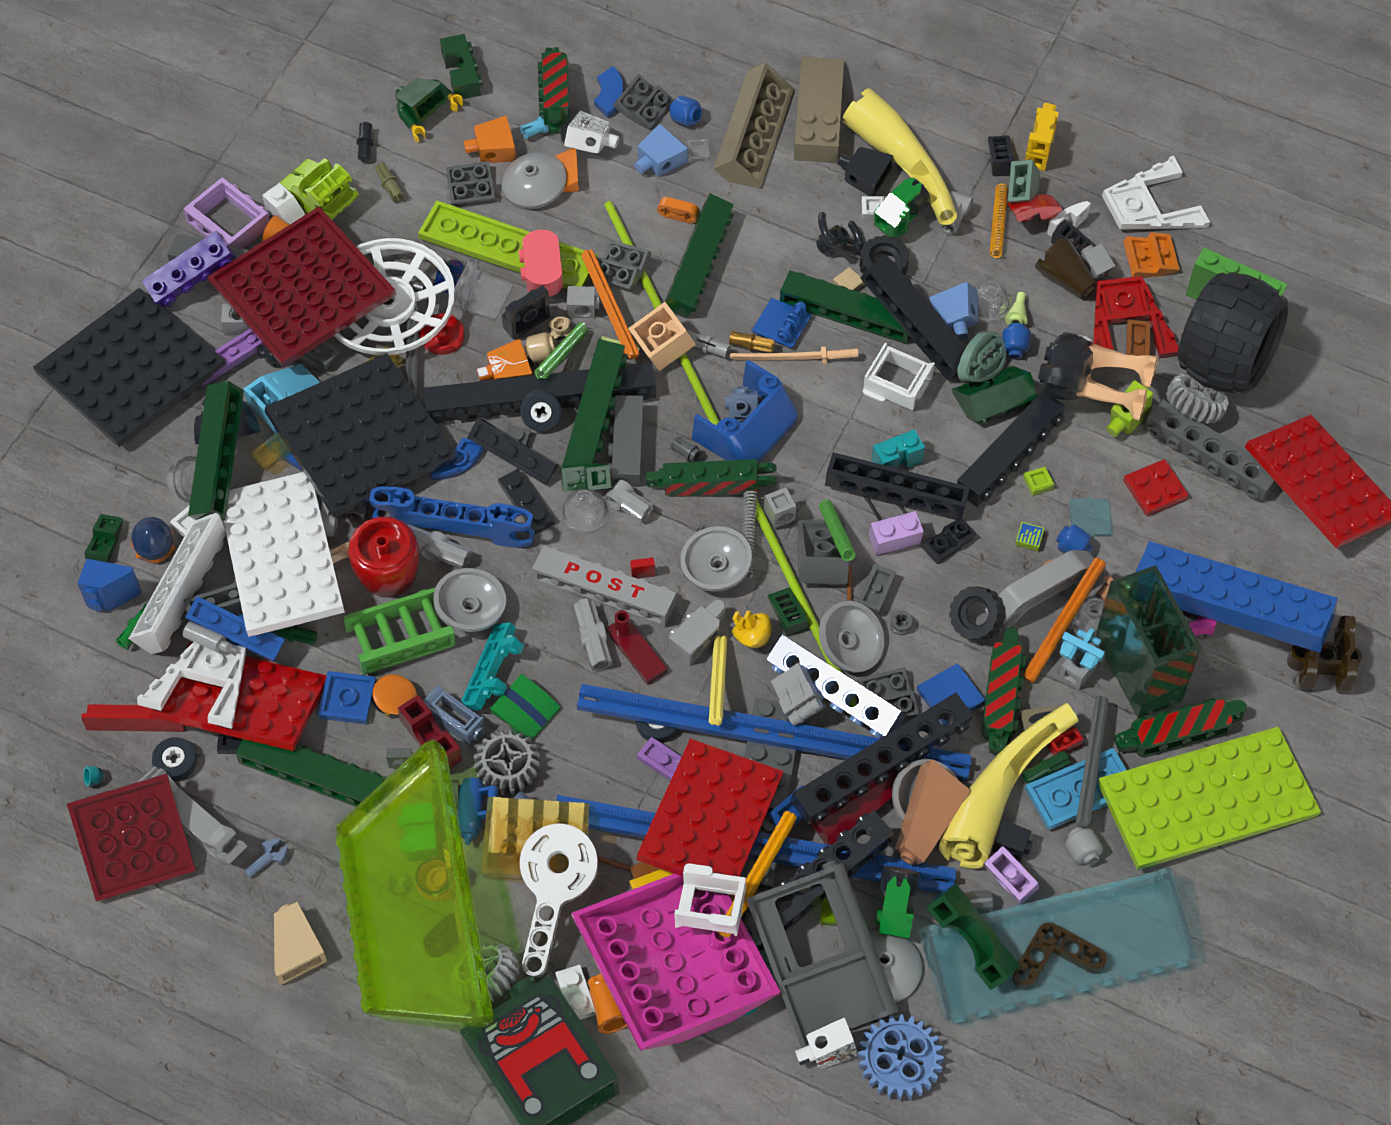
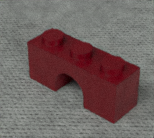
(423, 728)

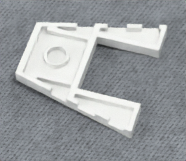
(1135, 208)
(207, 666)

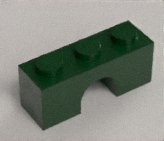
(457, 53)

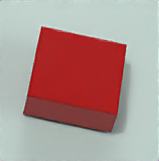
(642, 568)

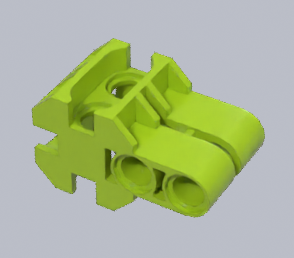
(321, 186)

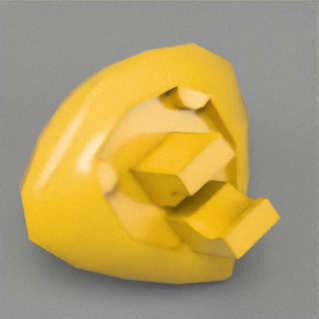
(751, 629)

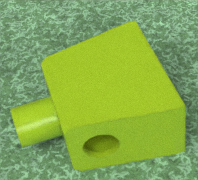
(1120, 416)

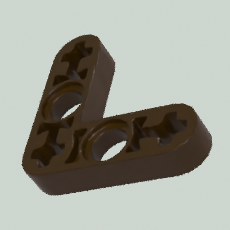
(1049, 946)

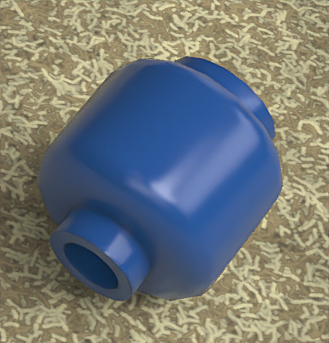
(685, 111)
(1017, 340)
(1073, 539)

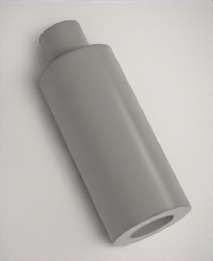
(206, 637)

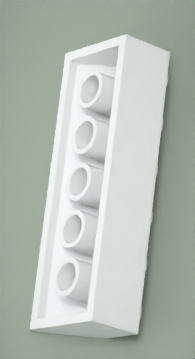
(179, 583)

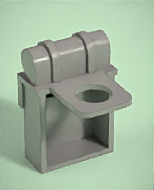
(797, 694)

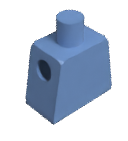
(660, 152)
(957, 308)

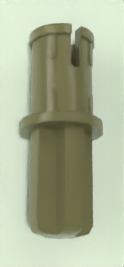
(389, 182)

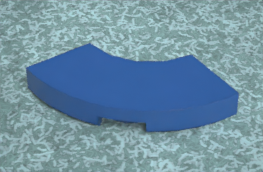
(611, 89)
(467, 456)

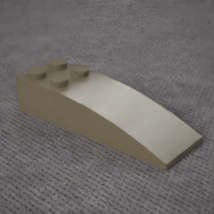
(819, 110)

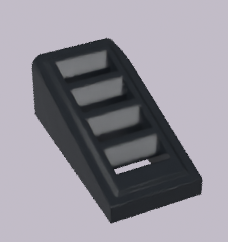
(1001, 155)
(1073, 233)

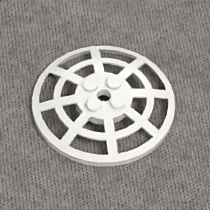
(404, 301)

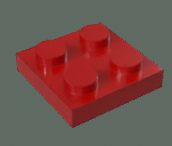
(1155, 487)

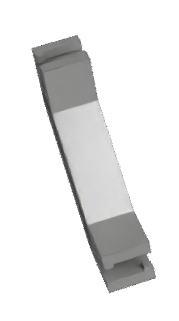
(1043, 584)
(201, 826)

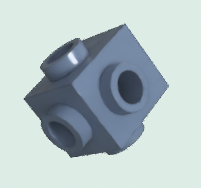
(743, 395)

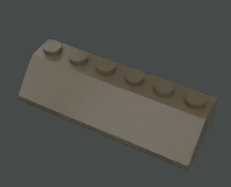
(754, 127)

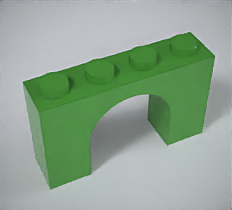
(1212, 263)

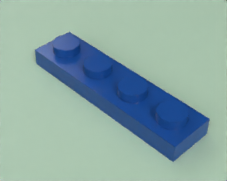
(234, 629)

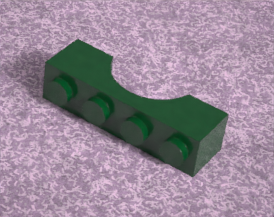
(991, 956)

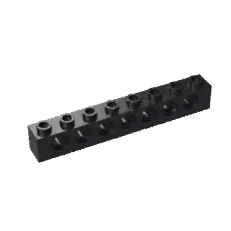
(950, 709)
(861, 854)

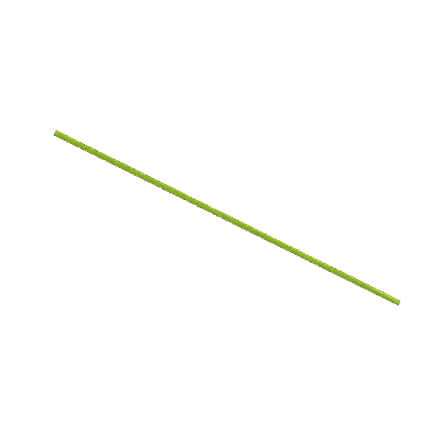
(712, 417)

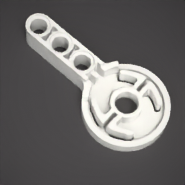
(552, 887)

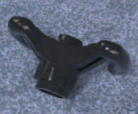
(838, 237)

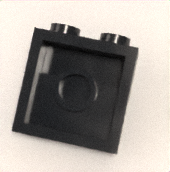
(526, 312)

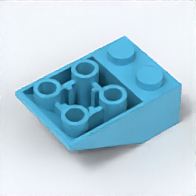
(275, 387)

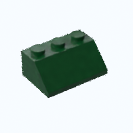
(996, 395)

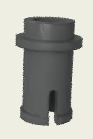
(684, 448)

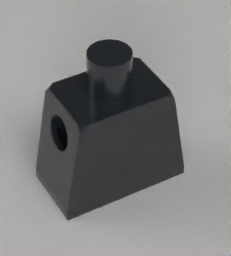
(866, 169)

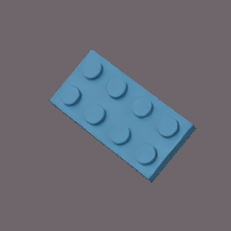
(1059, 793)

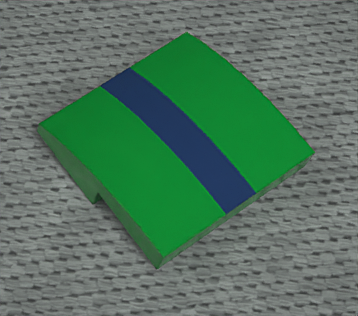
(525, 707)

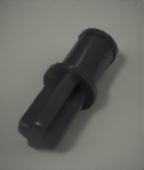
(364, 141)

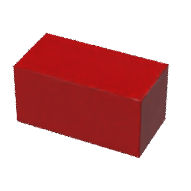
(1066, 742)

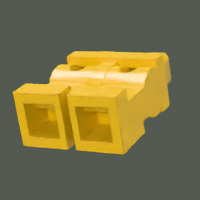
(1042, 136)

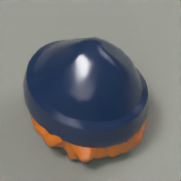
(152, 540)

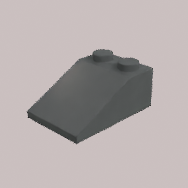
(818, 555)

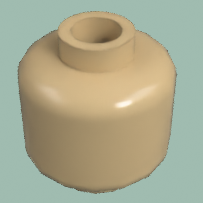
(539, 347)

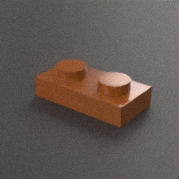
(1137, 337)

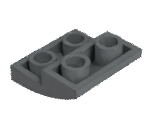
(643, 102)
(470, 183)
(624, 264)
(893, 688)

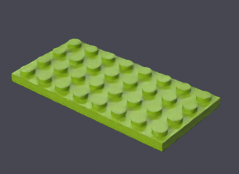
(1208, 797)

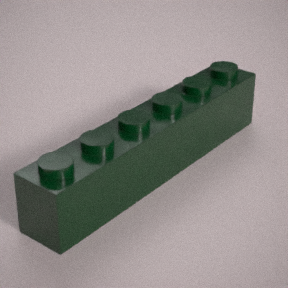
(698, 256)
(841, 305)
(595, 403)
(216, 450)
(311, 771)

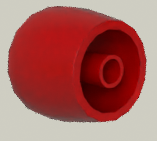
(384, 556)

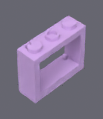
(220, 190)

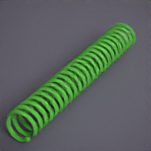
(556, 358)
(837, 530)

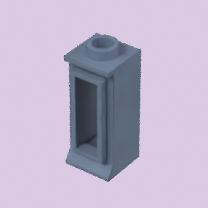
(471, 731)

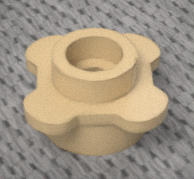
(559, 322)

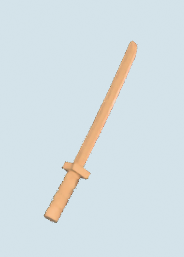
(823, 354)

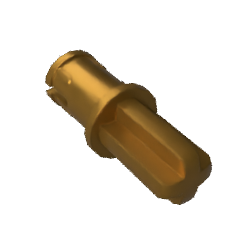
(752, 341)

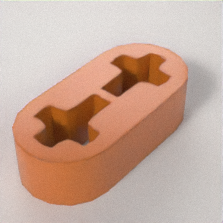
(678, 210)

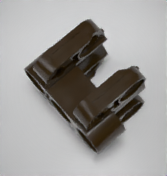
(1341, 655)

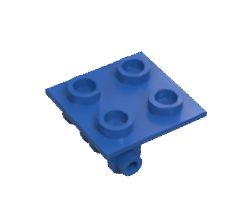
(782, 322)

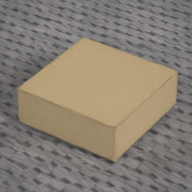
(849, 279)

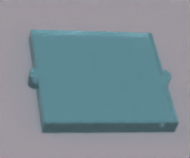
(1091, 516)

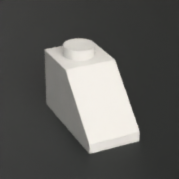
(282, 203)

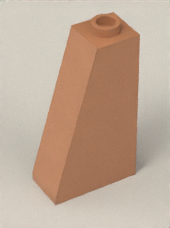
(929, 812)

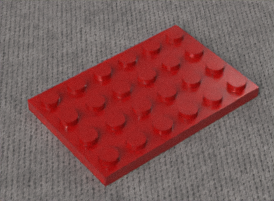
(1322, 480)
(270, 705)
(710, 812)

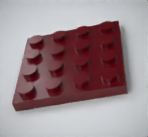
(131, 837)

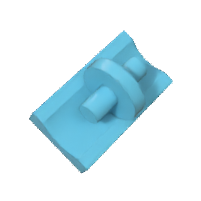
(1072, 644)

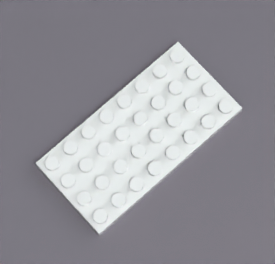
(280, 554)

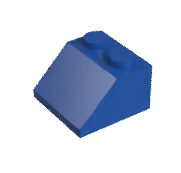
(107, 585)

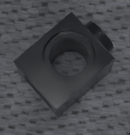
(1013, 839)

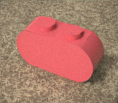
(541, 261)

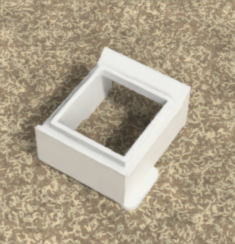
(882, 389)
(702, 878)

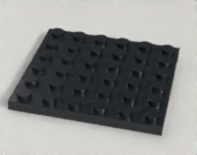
(129, 367)
(360, 434)

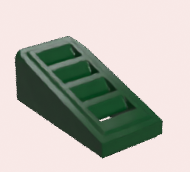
(795, 625)

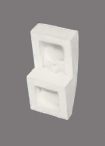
(1074, 214)

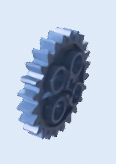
(893, 1078)

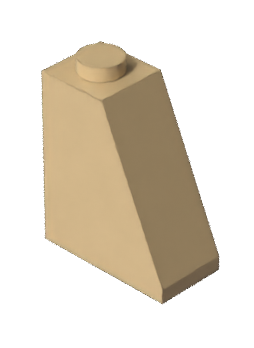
(294, 944)

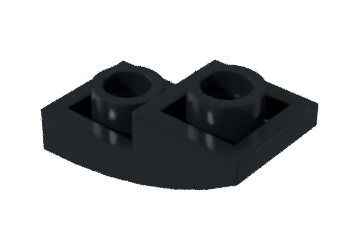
(949, 541)

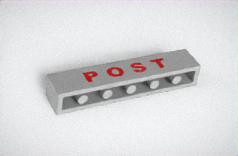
(604, 585)

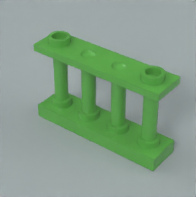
(405, 650)

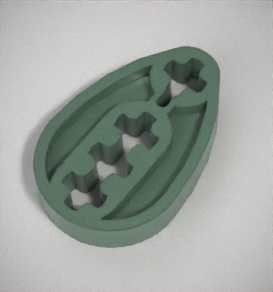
(982, 368)

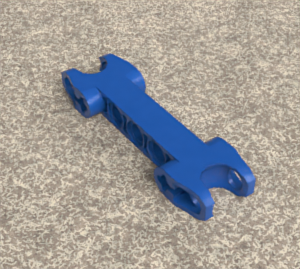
(494, 521)

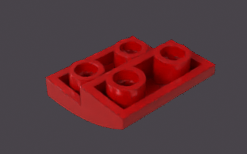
(1041, 204)

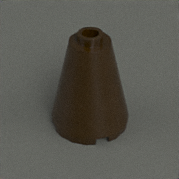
(1067, 268)

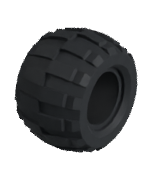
(1233, 332)

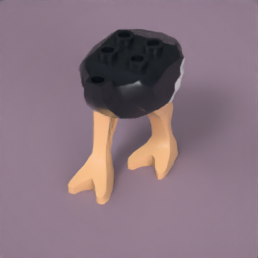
(1070, 366)

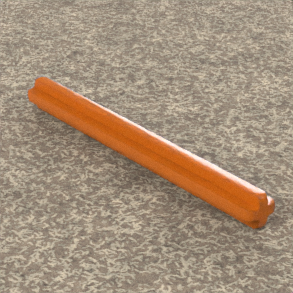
(610, 304)
(1064, 620)

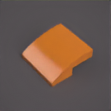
(1151, 255)

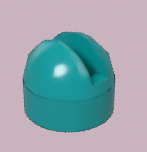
(92, 775)

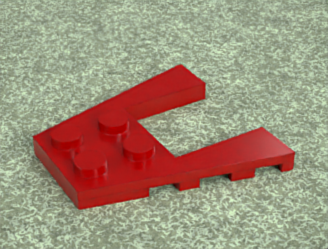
(1130, 300)

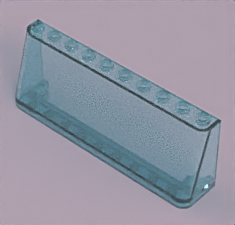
(1131, 920)

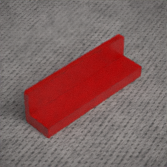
(125, 718)

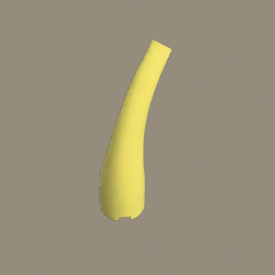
(888, 133)
(977, 821)

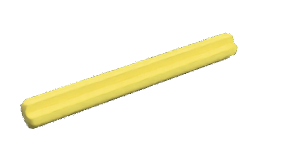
(718, 680)

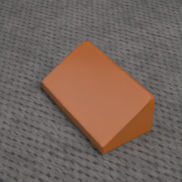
(569, 162)

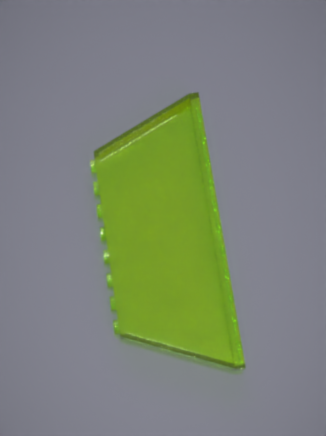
(413, 899)

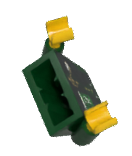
(422, 99)

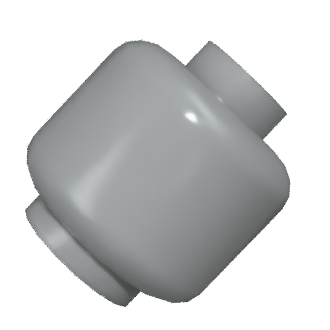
(1084, 846)

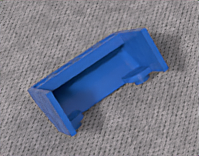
(759, 430)

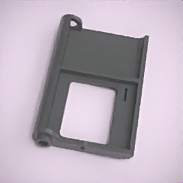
(835, 988)

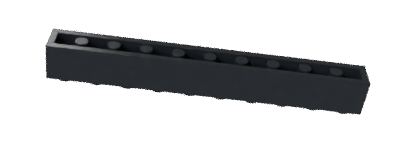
(506, 395)

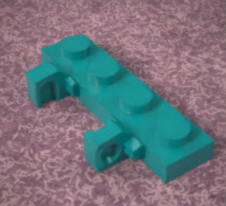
(483, 678)

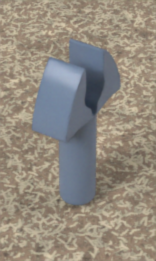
(269, 856)

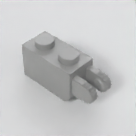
(697, 632)

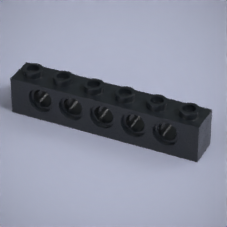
(896, 486)

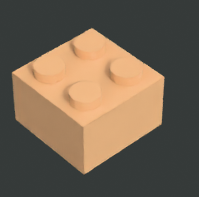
(662, 336)

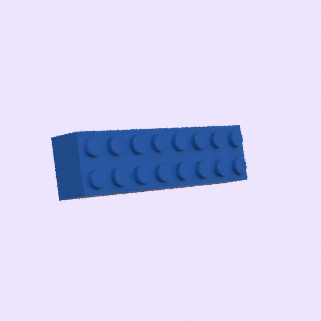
(1243, 597)

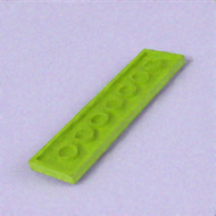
(493, 241)

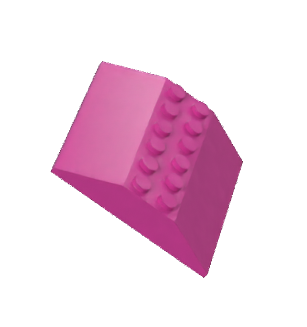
(668, 977)

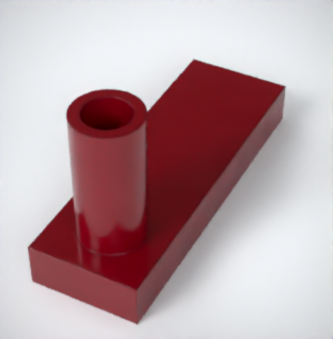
(635, 648)

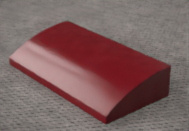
(847, 816)

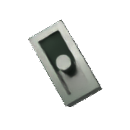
(1023, 181)

